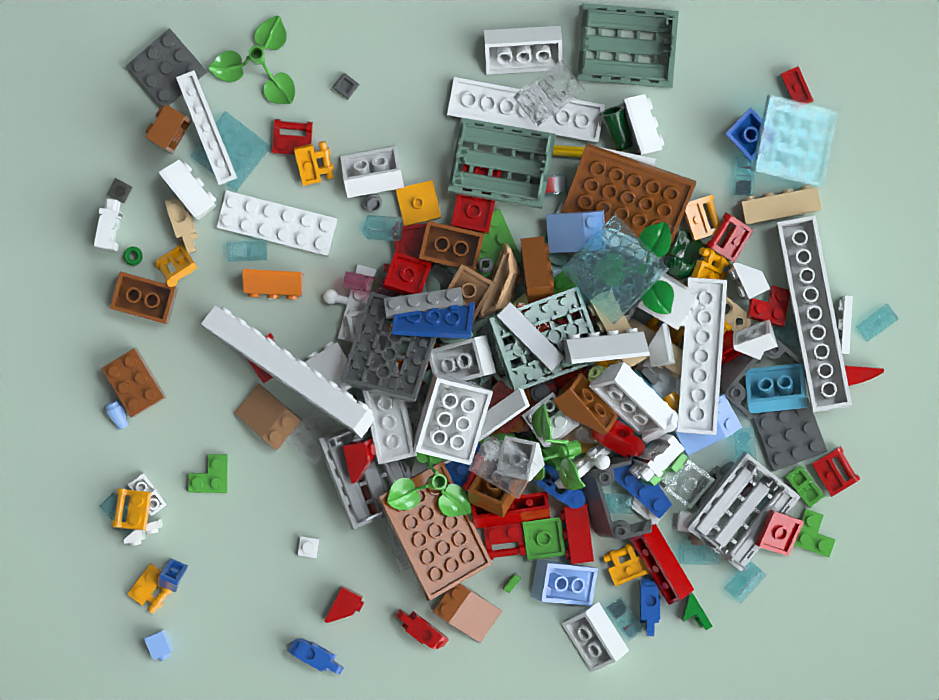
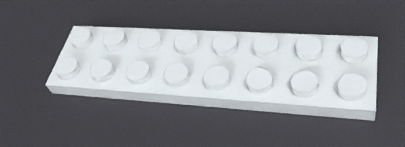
(497, 105)
(702, 358)
(391, 425)

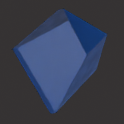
(745, 133)

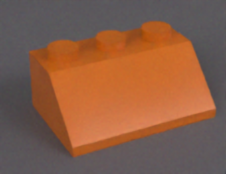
(272, 283)

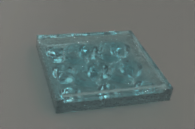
(242, 146)

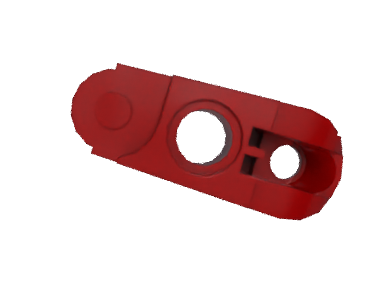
(620, 440)
(422, 629)

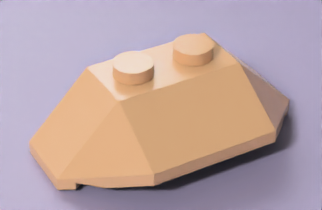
(506, 277)

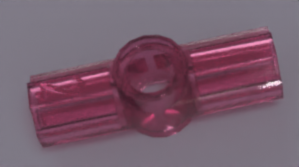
(359, 282)

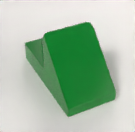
(693, 608)

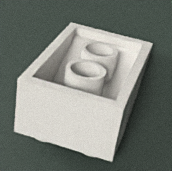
(463, 359)

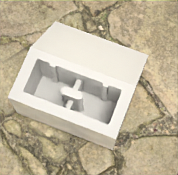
(749, 280)
(560, 423)

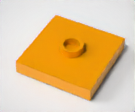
(418, 203)

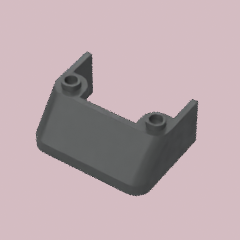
(735, 369)
(598, 507)

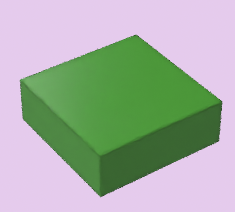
(511, 583)

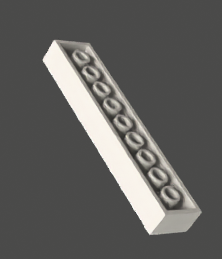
(814, 314)
(288, 370)

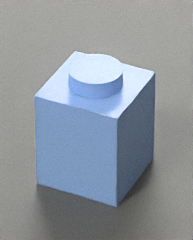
(159, 645)

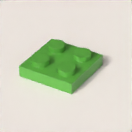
(544, 538)

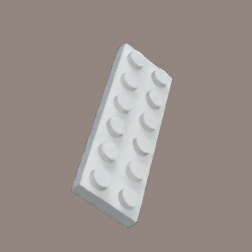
(277, 223)

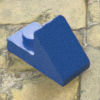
(172, 575)

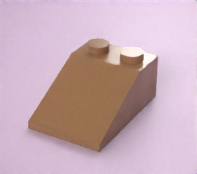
(473, 286)
(268, 416)

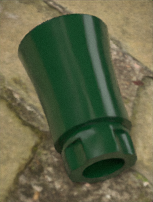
(617, 127)

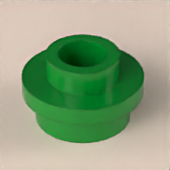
(127, 253)

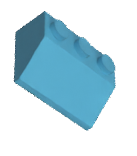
(776, 388)

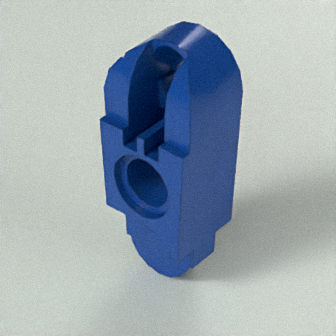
(572, 498)
(649, 605)
(314, 655)

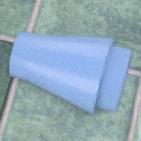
(116, 413)

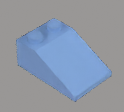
(572, 230)
(726, 425)
(564, 582)

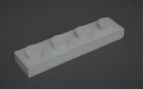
(423, 301)

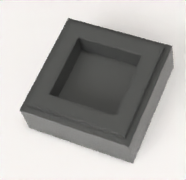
(346, 86)
(649, 376)

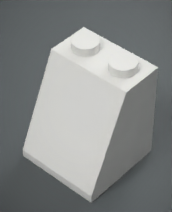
(683, 301)
(330, 364)

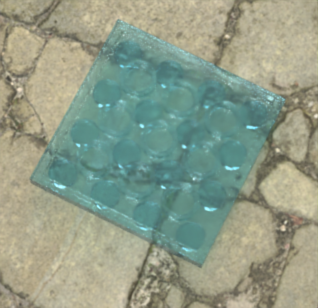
(794, 141)
(614, 269)

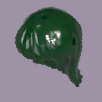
(683, 255)

